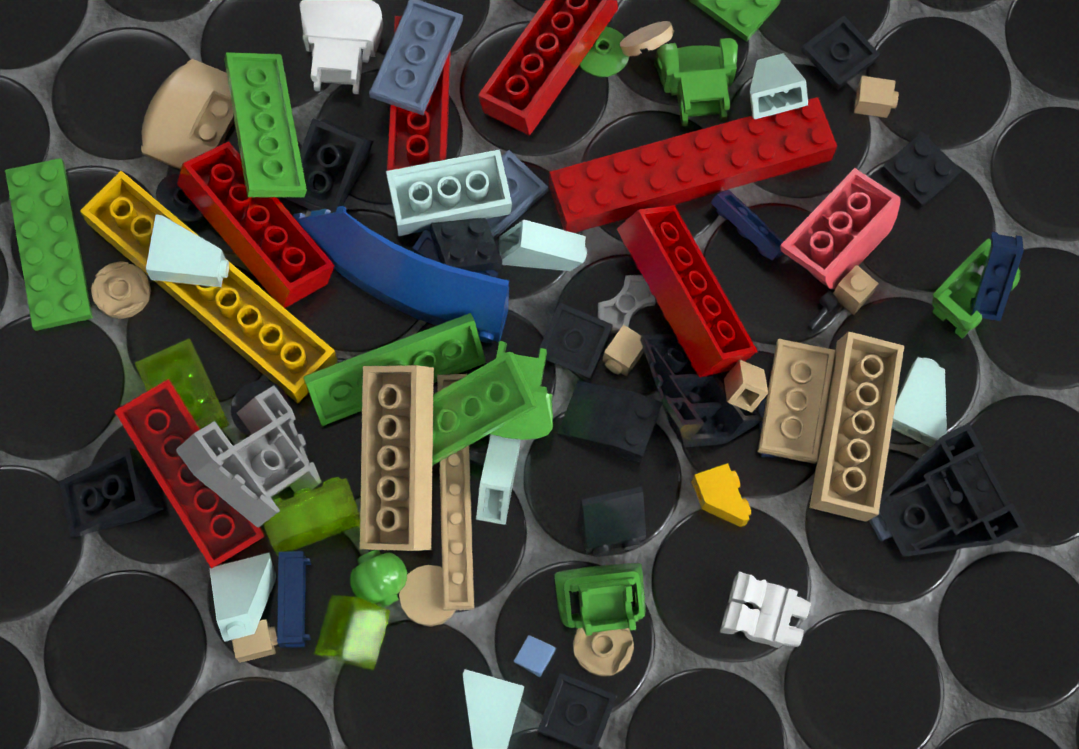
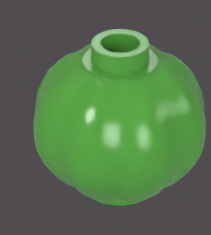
(378, 577)

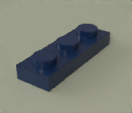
(748, 224)

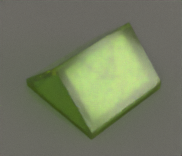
(352, 631)

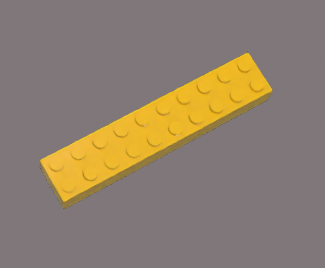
(235, 311)

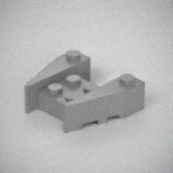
(256, 466)

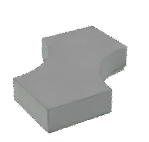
(631, 299)

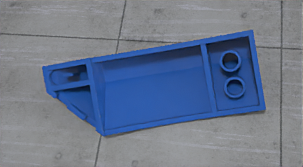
(406, 279)

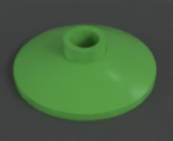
(605, 62)

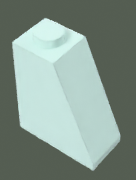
(776, 87)
(541, 247)
(183, 256)
(922, 403)
(497, 479)
(241, 594)
(491, 709)

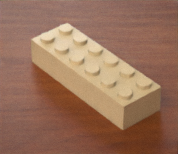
(857, 427)
(396, 458)

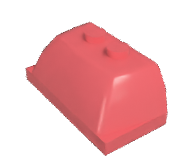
(843, 228)

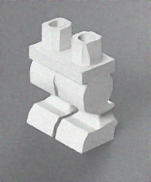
(771, 615)

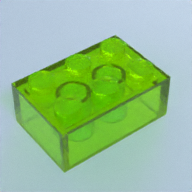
(189, 378)
(313, 516)

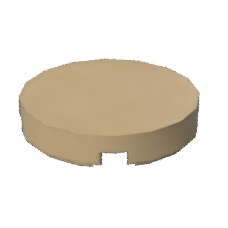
(647, 37)
(121, 290)
(423, 596)
(603, 651)

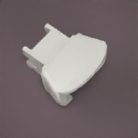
(335, 36)

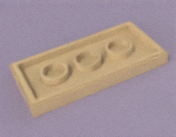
(796, 401)

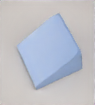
(534, 655)

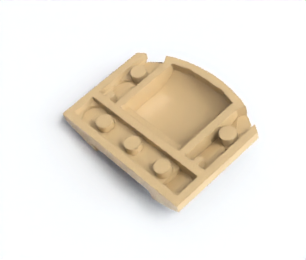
(187, 115)

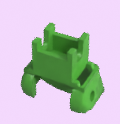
(698, 77)
(954, 295)
(538, 421)
(603, 597)

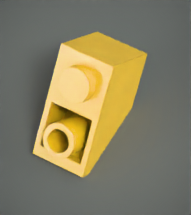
(720, 495)

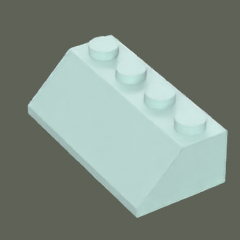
(449, 191)

